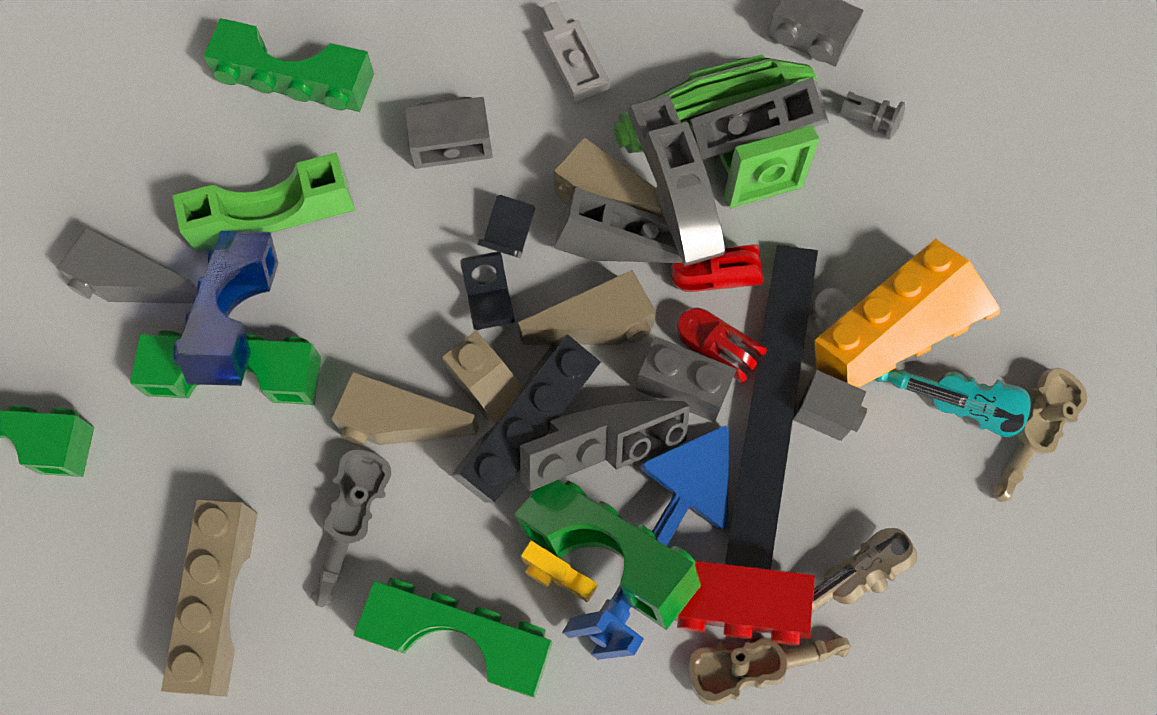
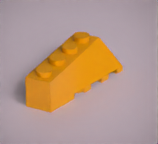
(905, 315)

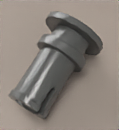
(874, 113)

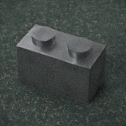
(816, 27)
(448, 132)
(686, 376)

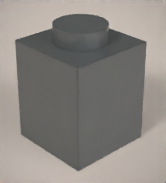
(831, 406)

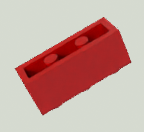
(751, 601)

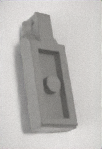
(573, 54)

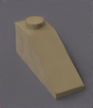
(603, 175)
(595, 317)
(482, 376)
(393, 415)

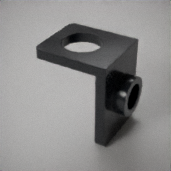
(508, 226)
(487, 300)

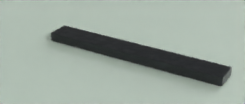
(772, 410)

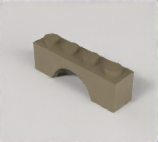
(200, 639)

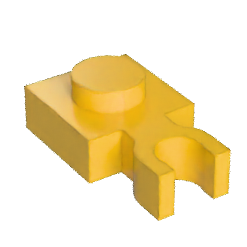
(548, 568)

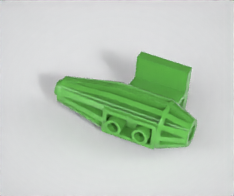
(755, 168)

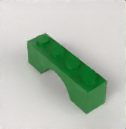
(332, 77)
(283, 368)
(48, 442)
(654, 576)
(399, 618)

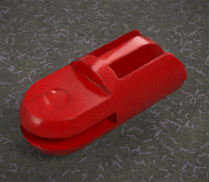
(735, 269)
(711, 336)

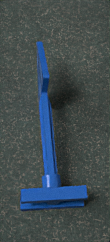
(697, 479)

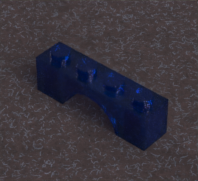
(213, 344)

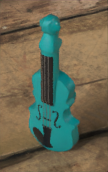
(996, 407)

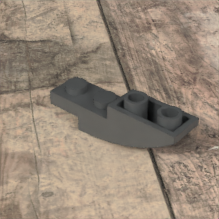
(680, 179)
(609, 433)

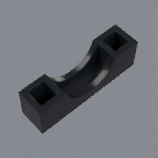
(543, 398)

